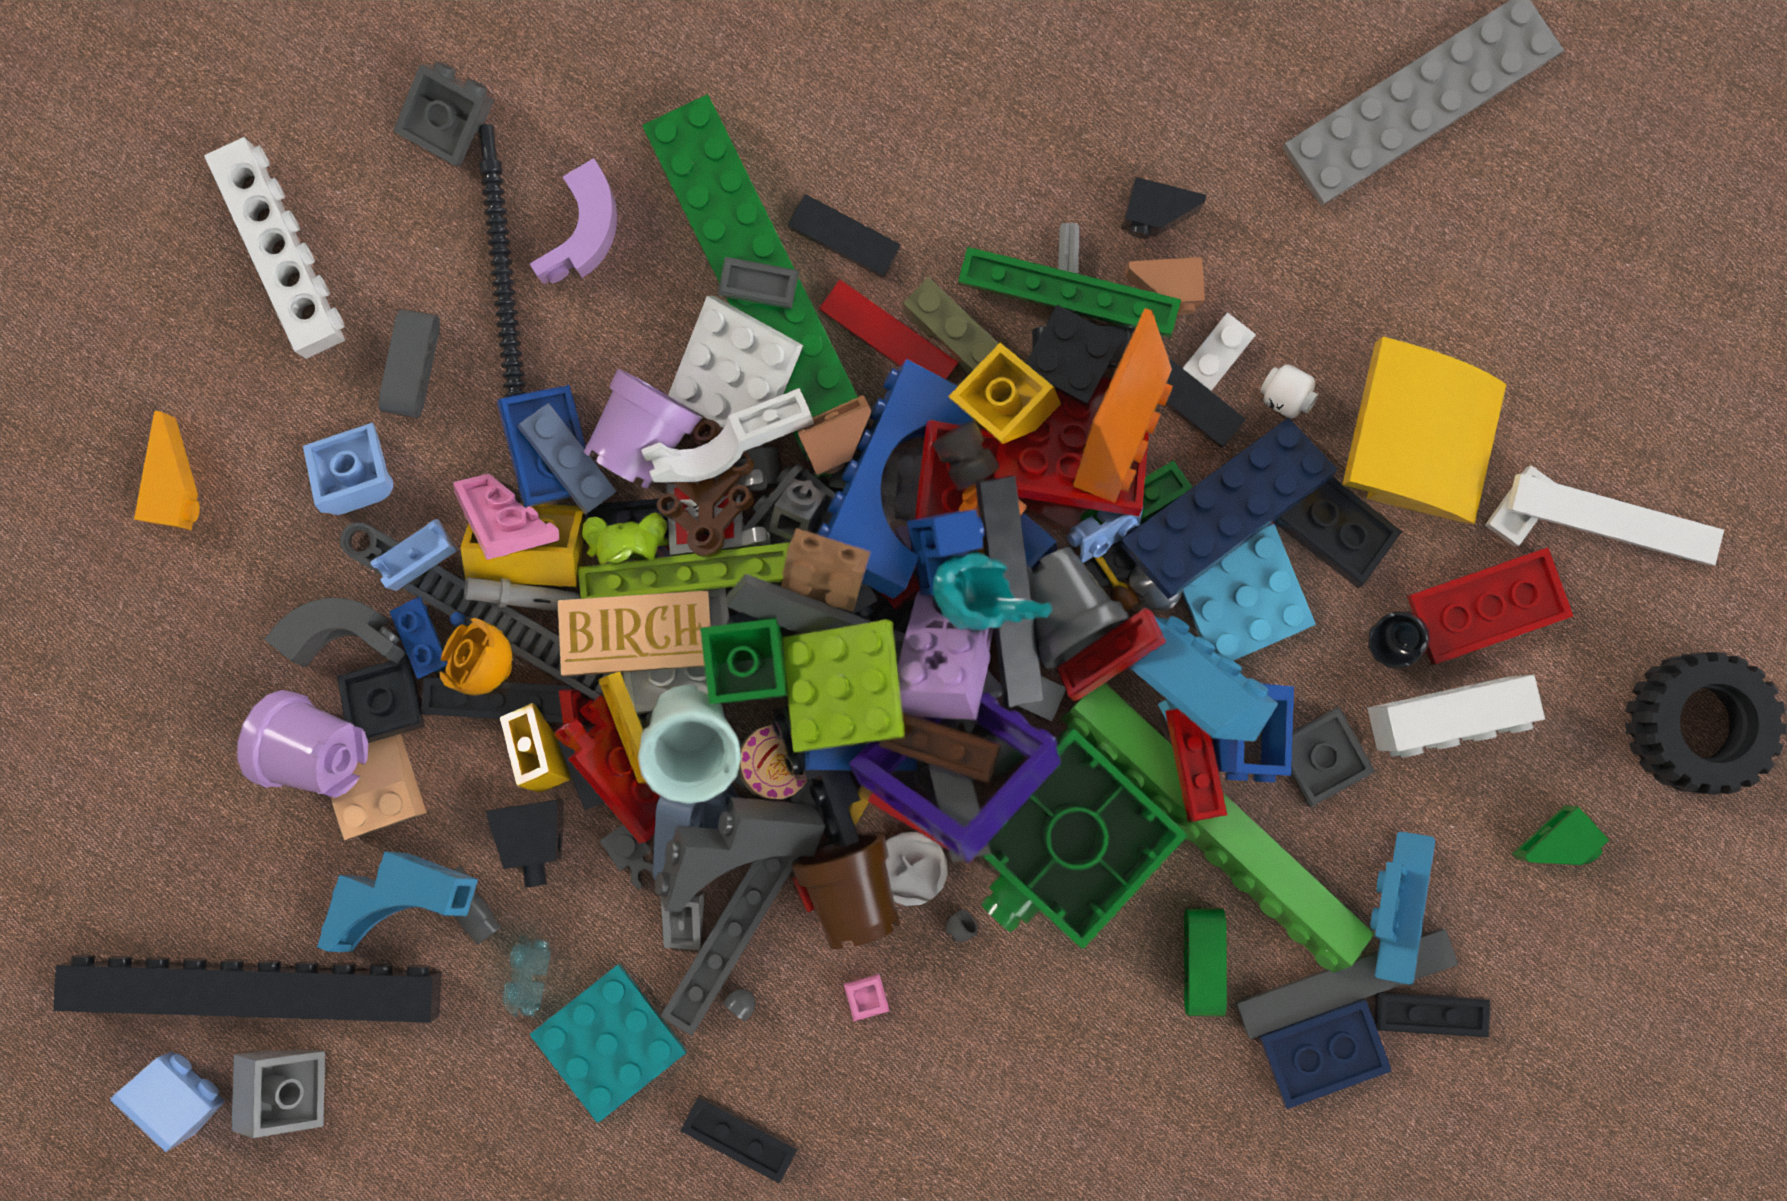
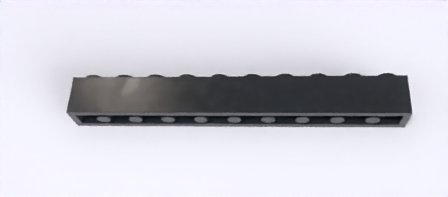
(247, 990)

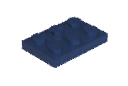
(1325, 1053)

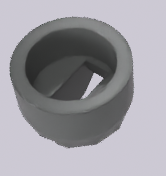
(961, 926)
(740, 1003)

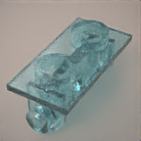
(522, 990)

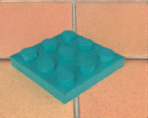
(608, 1043)

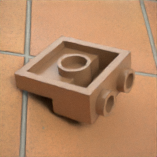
(824, 569)

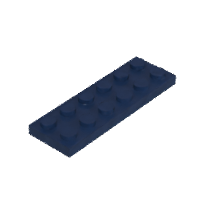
(1228, 508)

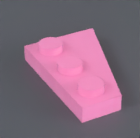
(500, 520)

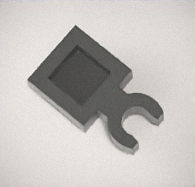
(628, 852)

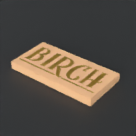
(632, 633)

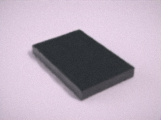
(1341, 531)

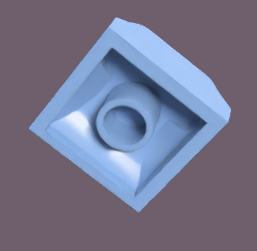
(347, 471)

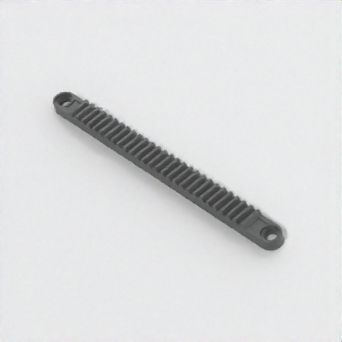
(446, 593)

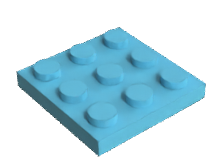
(1249, 598)

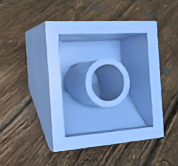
(168, 1100)

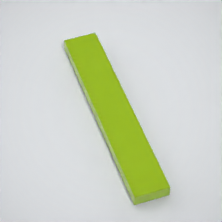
(683, 572)

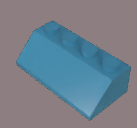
(1205, 685)

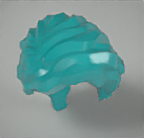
(978, 595)

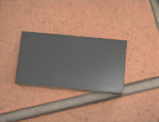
(758, 283)

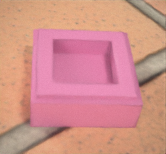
(866, 997)

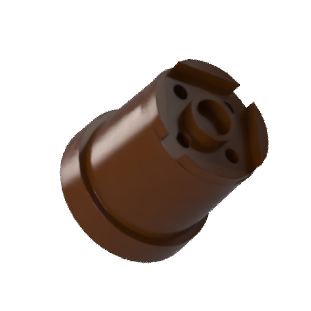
(850, 890)

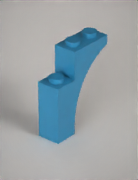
(401, 884)

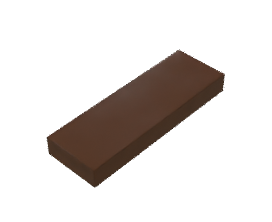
(946, 748)

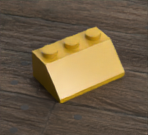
(541, 565)

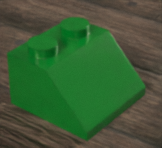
(744, 661)

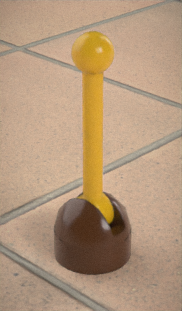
(1121, 590)

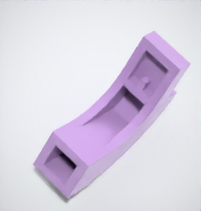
(594, 228)

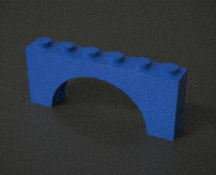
(858, 515)

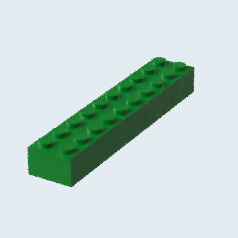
(734, 224)

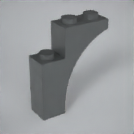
(745, 834)

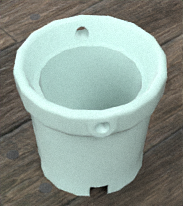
(688, 747)

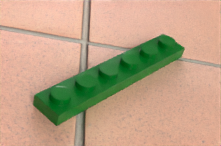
(1070, 290)

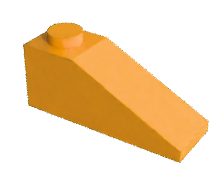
(167, 484)

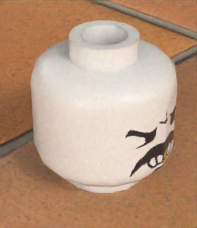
(1289, 391)

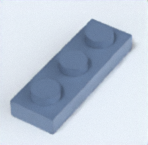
(566, 458)

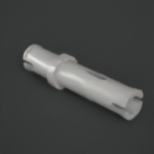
(513, 594)

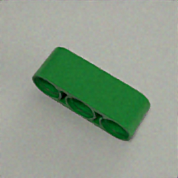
(1205, 962)

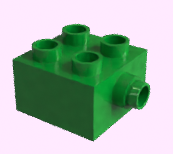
(1077, 846)

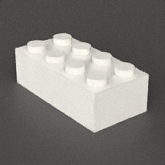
(1456, 713)

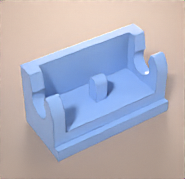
(414, 555)

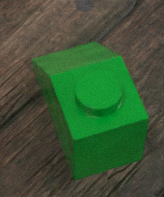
(1564, 839)

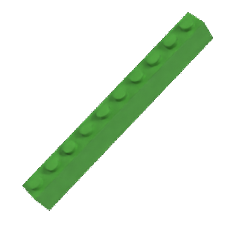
(1228, 841)

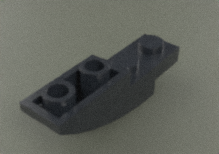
(830, 788)

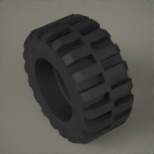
(1752, 718)

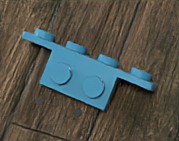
(1402, 907)

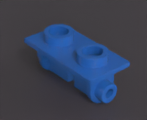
(419, 637)

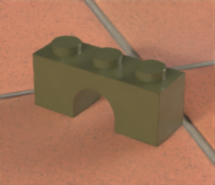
(947, 322)

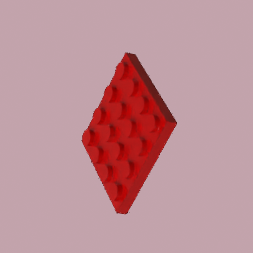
(1050, 458)

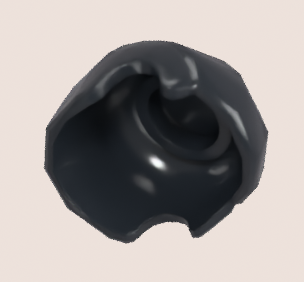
(1399, 639)

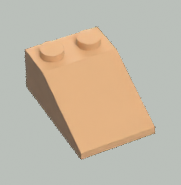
(382, 794)

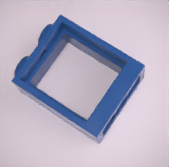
(1276, 744)

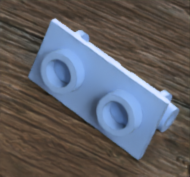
(1097, 538)

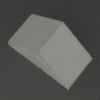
(684, 928)

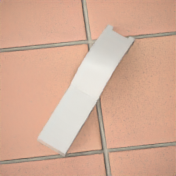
(742, 432)

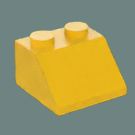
(1006, 396)

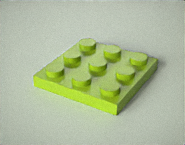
(843, 686)

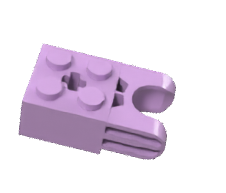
(941, 665)

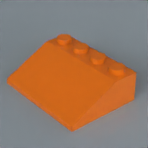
(1126, 414)

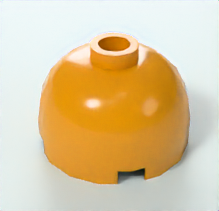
(476, 658)

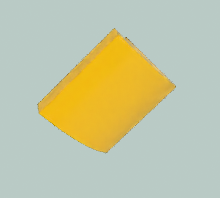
(1424, 431)

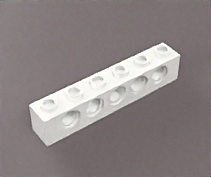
(230, 168)

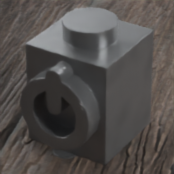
(797, 503)

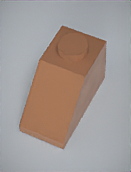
(1170, 277)
(835, 435)

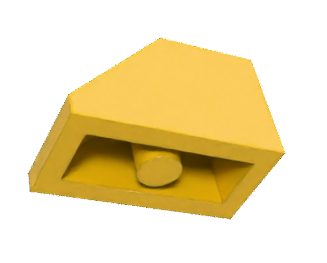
(534, 750)

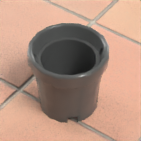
(1078, 604)

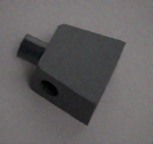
(528, 837)

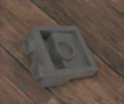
(443, 112)

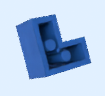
(943, 536)

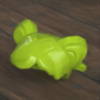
(625, 540)

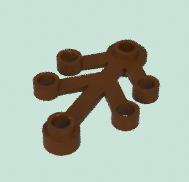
(707, 496)

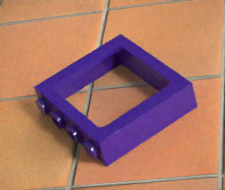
(876, 764)

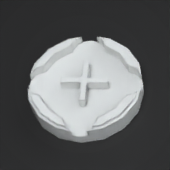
(915, 868)

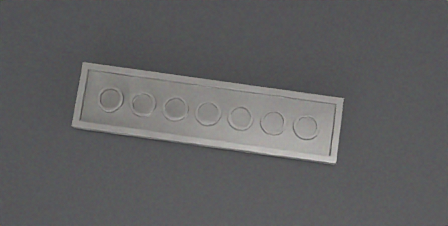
(1422, 99)

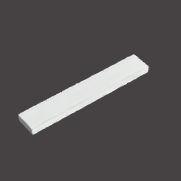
(1615, 519)

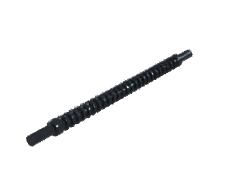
(491, 169)

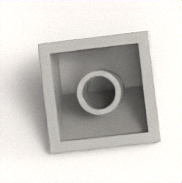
(278, 1091)

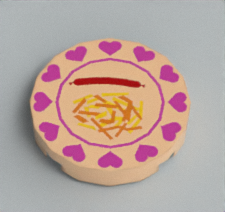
(764, 766)

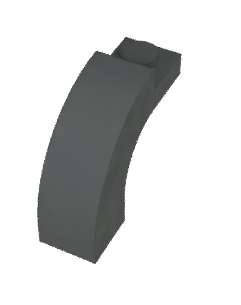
(316, 623)

